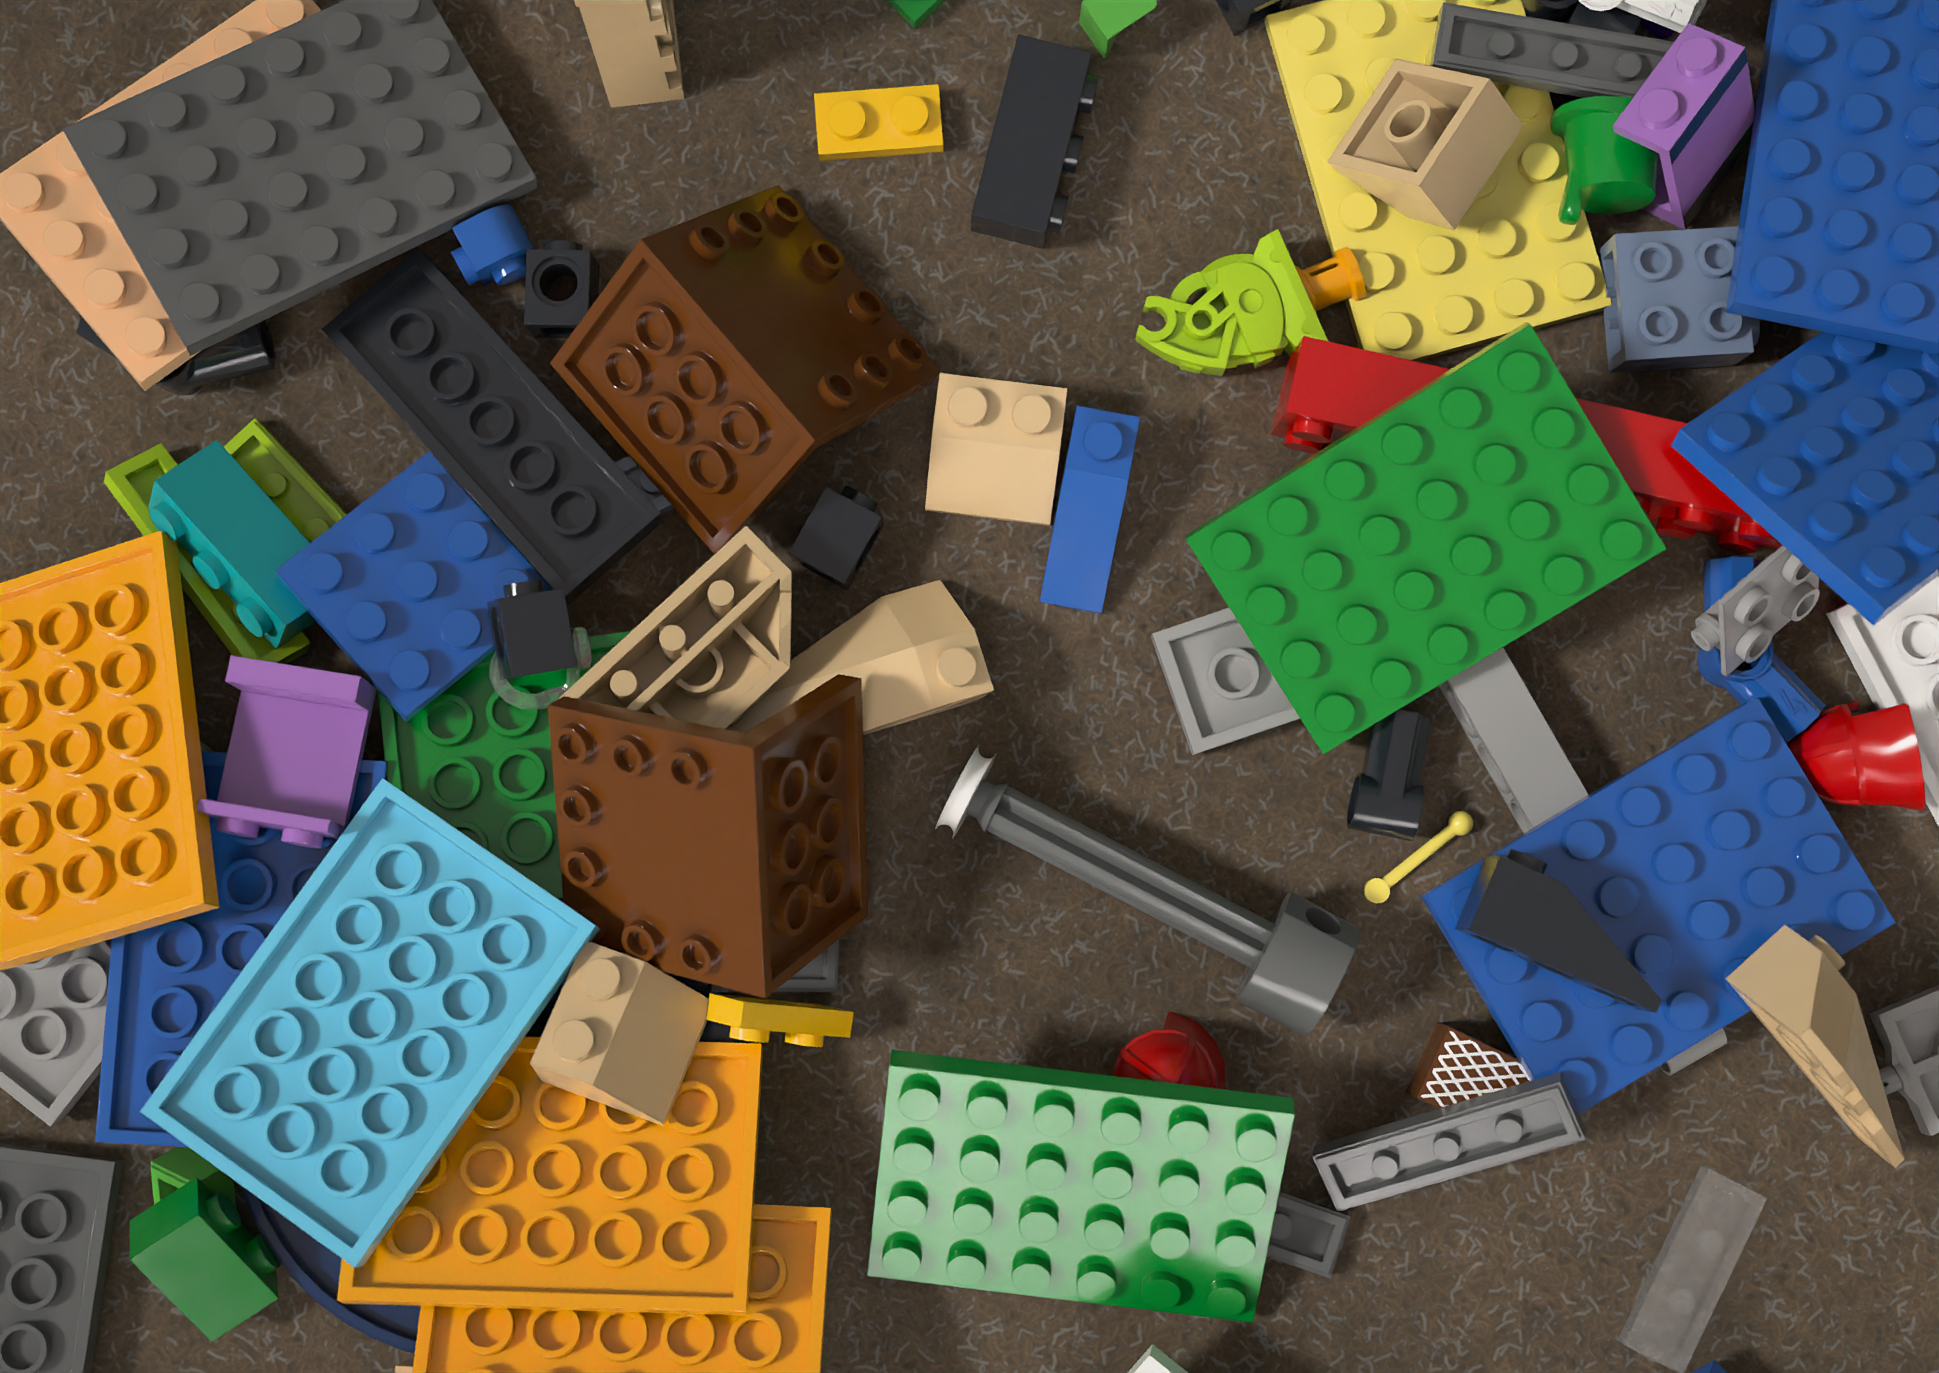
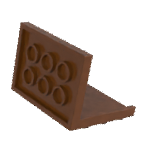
(737, 357)
(715, 842)

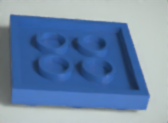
(409, 584)

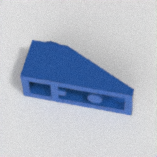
(1089, 509)

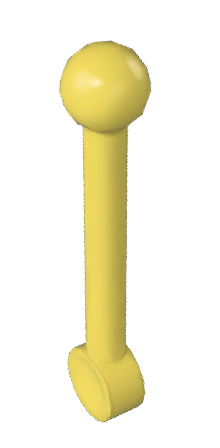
(1378, 890)

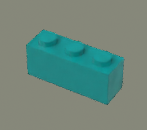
(233, 539)

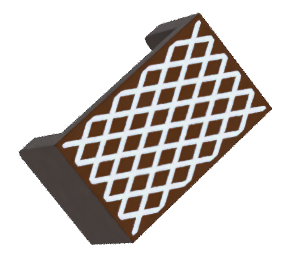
(1461, 1069)

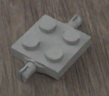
(1912, 1054)

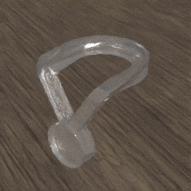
(542, 699)

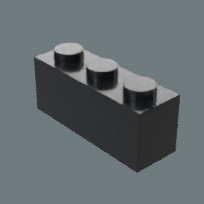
(1034, 142)

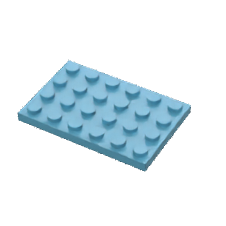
(370, 1023)

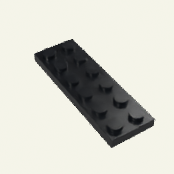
(493, 425)

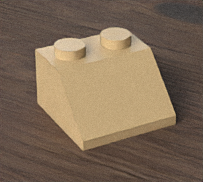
(1428, 141)
(995, 449)
(621, 1034)

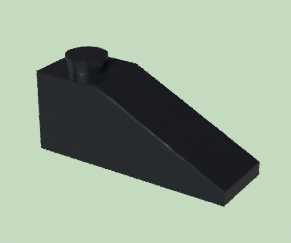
(1547, 926)

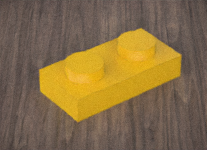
(878, 122)
(755, 1017)

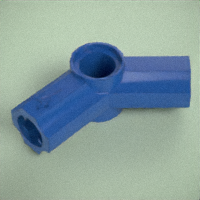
(1780, 691)

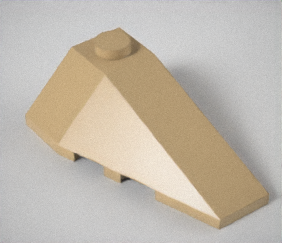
(908, 650)
(1820, 1025)

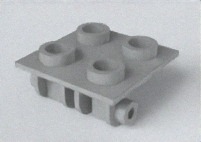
(1757, 609)

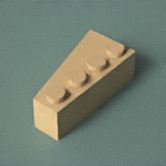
(635, 49)

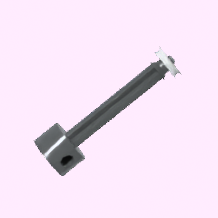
(1289, 960)

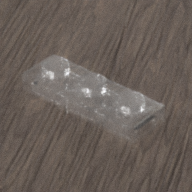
(1692, 1269)

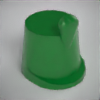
(1602, 167)

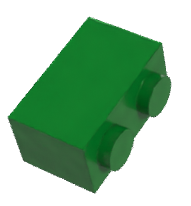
(204, 1258)

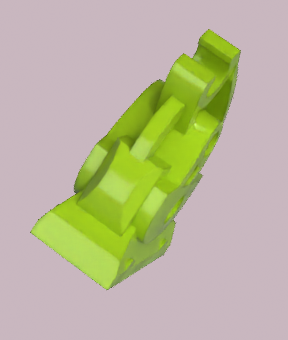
(1247, 315)

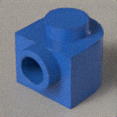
(492, 247)

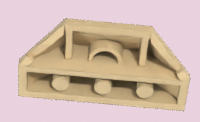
(707, 645)

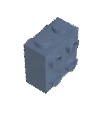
(1672, 301)

